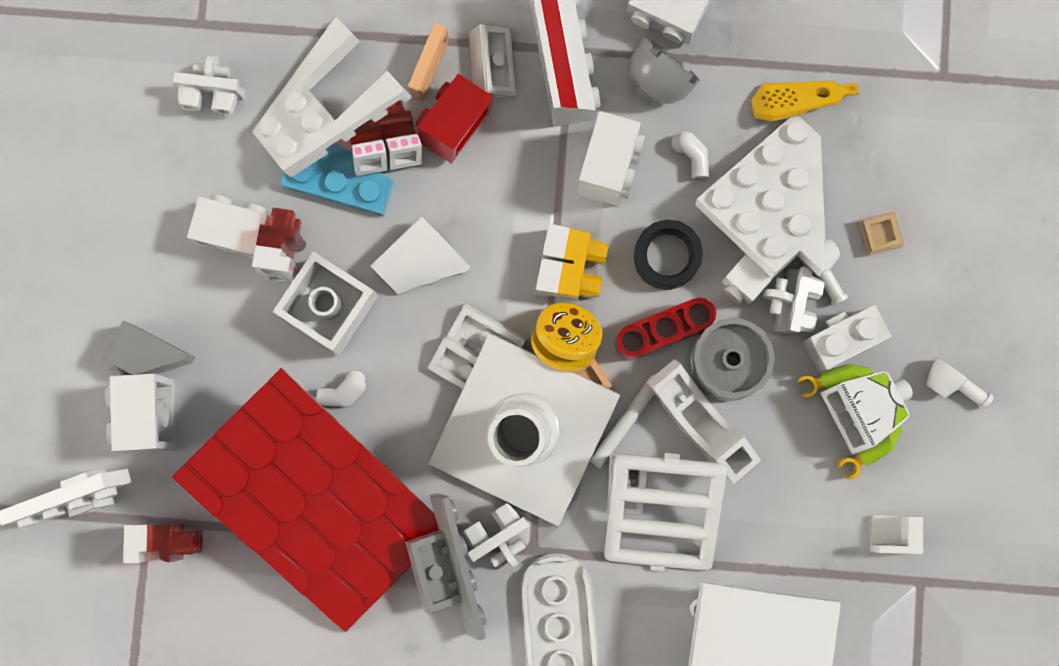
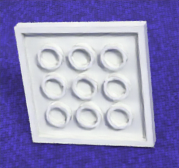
(524, 429)

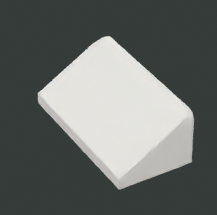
(492, 60)

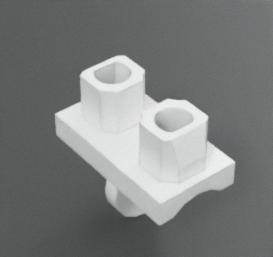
(193, 87)
(790, 300)
(481, 543)

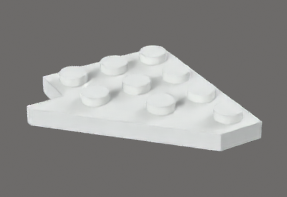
(774, 200)

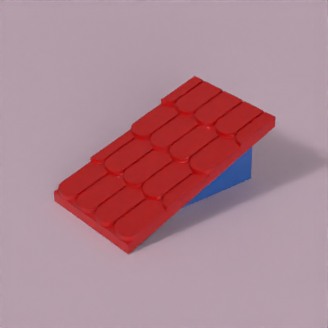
(308, 499)

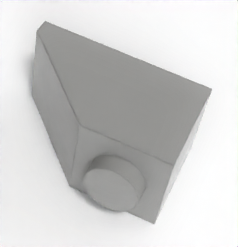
(140, 352)

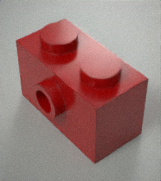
(453, 118)

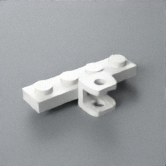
(79, 494)

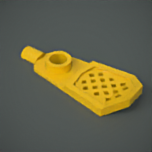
(792, 99)

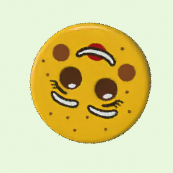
(566, 337)

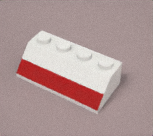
(564, 61)

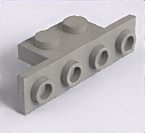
(442, 569)

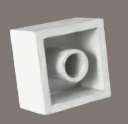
(608, 158)
(326, 303)
(141, 413)

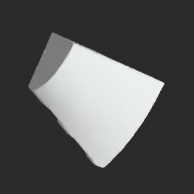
(418, 259)

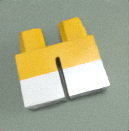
(565, 261)

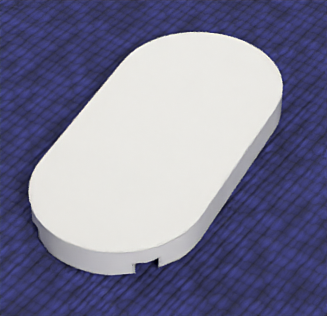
(558, 613)

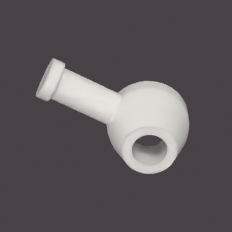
(831, 285)
(947, 380)

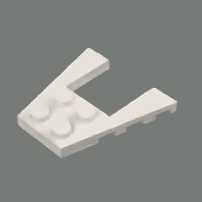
(300, 127)

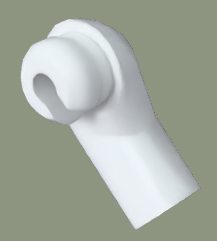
(695, 150)
(345, 394)

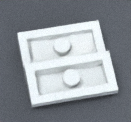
(464, 342)

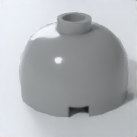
(659, 74)

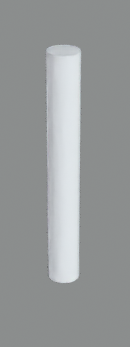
(622, 426)

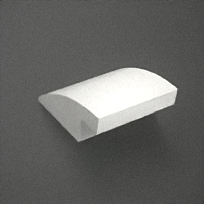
(762, 628)

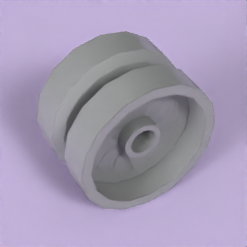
(737, 338)

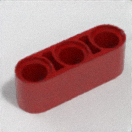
(676, 315)

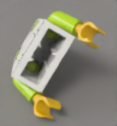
(866, 410)

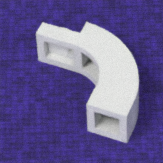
(702, 422)

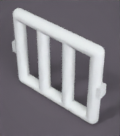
(674, 465)

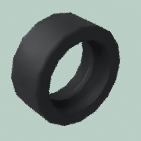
(683, 232)

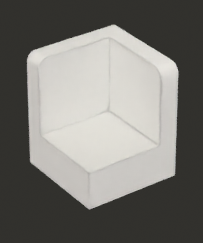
(896, 534)

